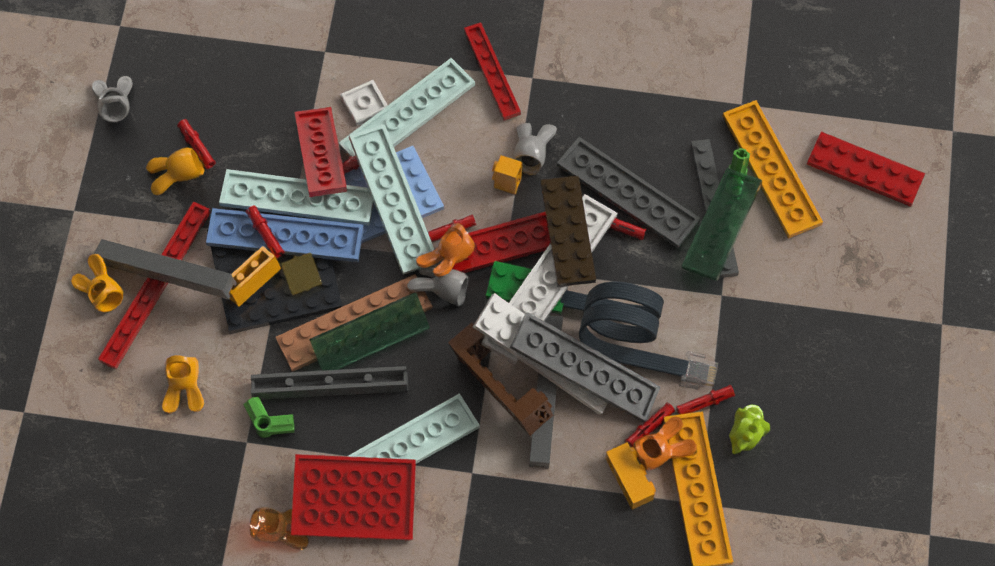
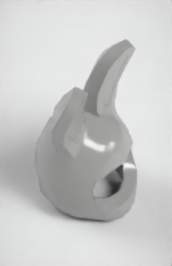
(113, 101)
(533, 145)
(449, 287)

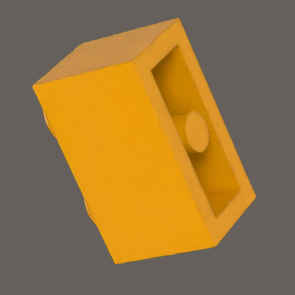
(507, 174)

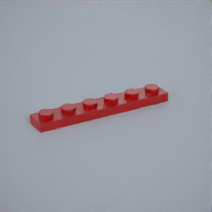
(492, 71)

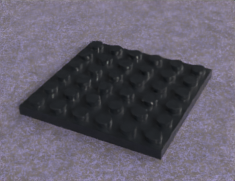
(274, 301)

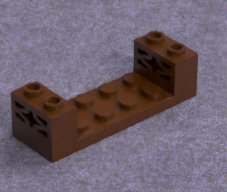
(529, 411)

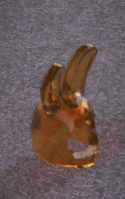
(271, 525)

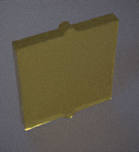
(301, 273)

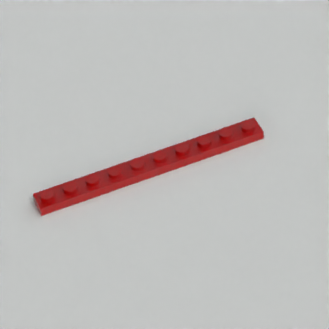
(152, 289)

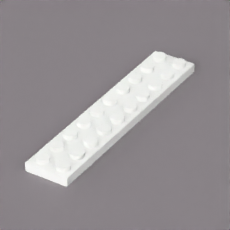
(540, 290)

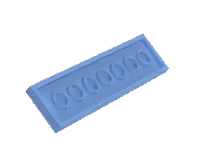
(294, 235)

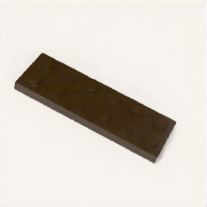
(568, 231)

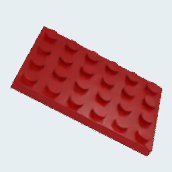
(353, 497)

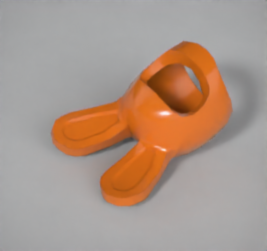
(450, 248)
(655, 450)

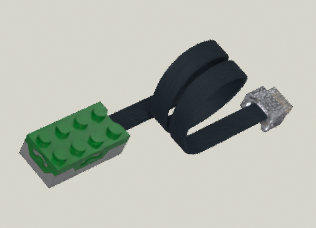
(598, 312)

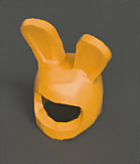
(180, 166)
(102, 290)
(182, 374)

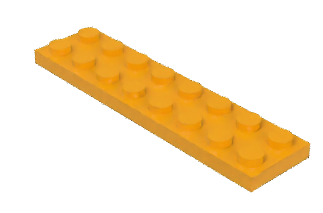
(773, 167)
(700, 496)

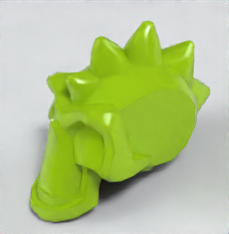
(748, 428)

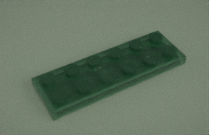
(721, 224)
(369, 333)

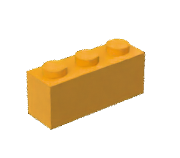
(253, 275)
(630, 475)

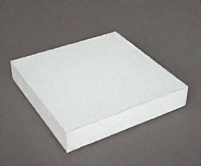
(363, 102)

